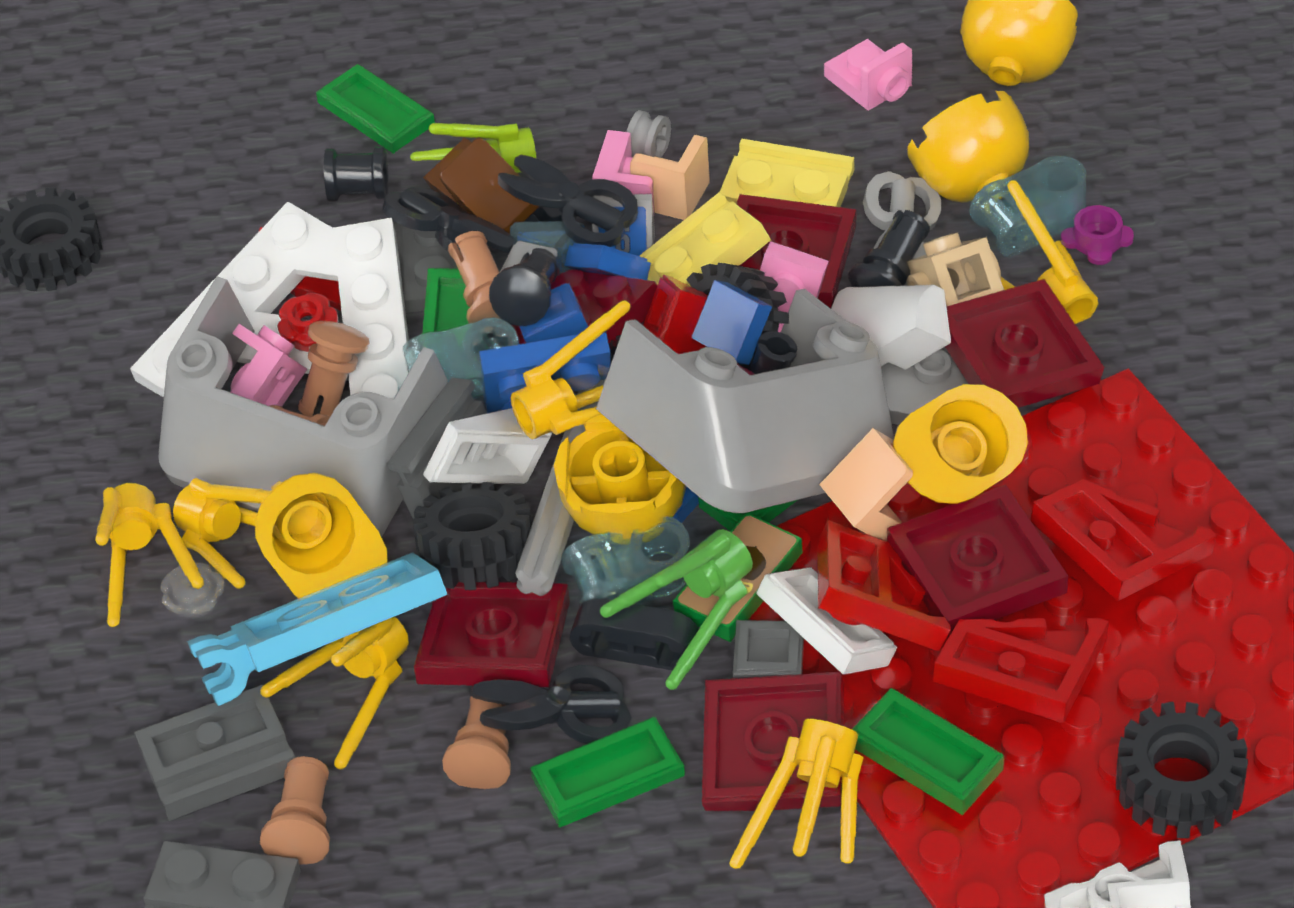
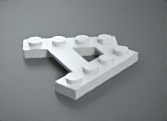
(277, 259)

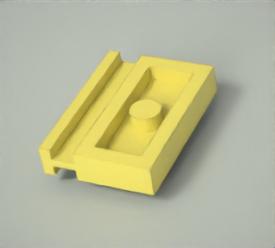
(788, 174)
(708, 236)

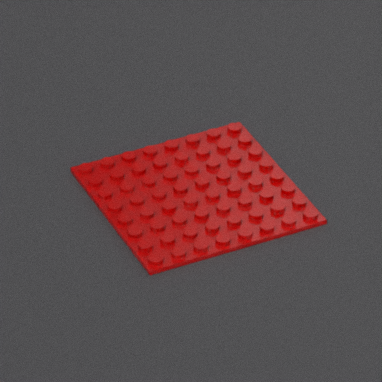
(1198, 637)

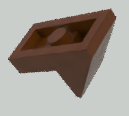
(471, 180)

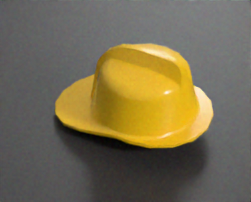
(961, 443)
(316, 533)

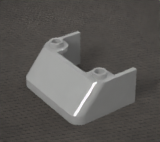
(746, 436)
(254, 446)

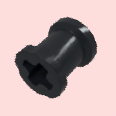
(355, 173)

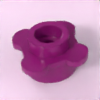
(1097, 233)

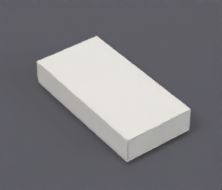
(845, 646)

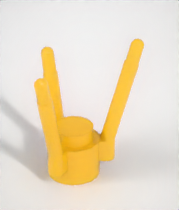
(1063, 276)
(552, 404)
(211, 514)
(131, 521)
(364, 655)
(823, 757)

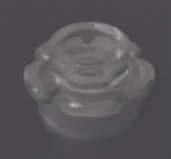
(191, 601)

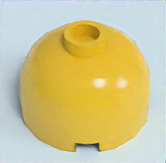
(1018, 37)
(971, 146)
(614, 482)

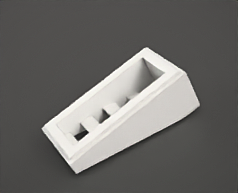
(485, 450)

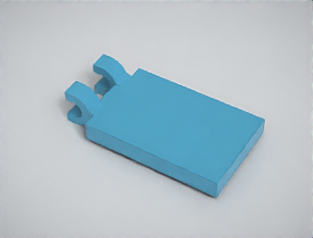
(314, 622)

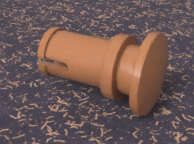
(477, 272)
(331, 362)
(478, 752)
(298, 820)

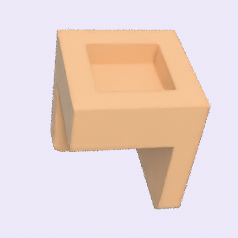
(676, 184)
(867, 482)

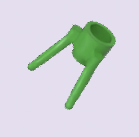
(708, 570)

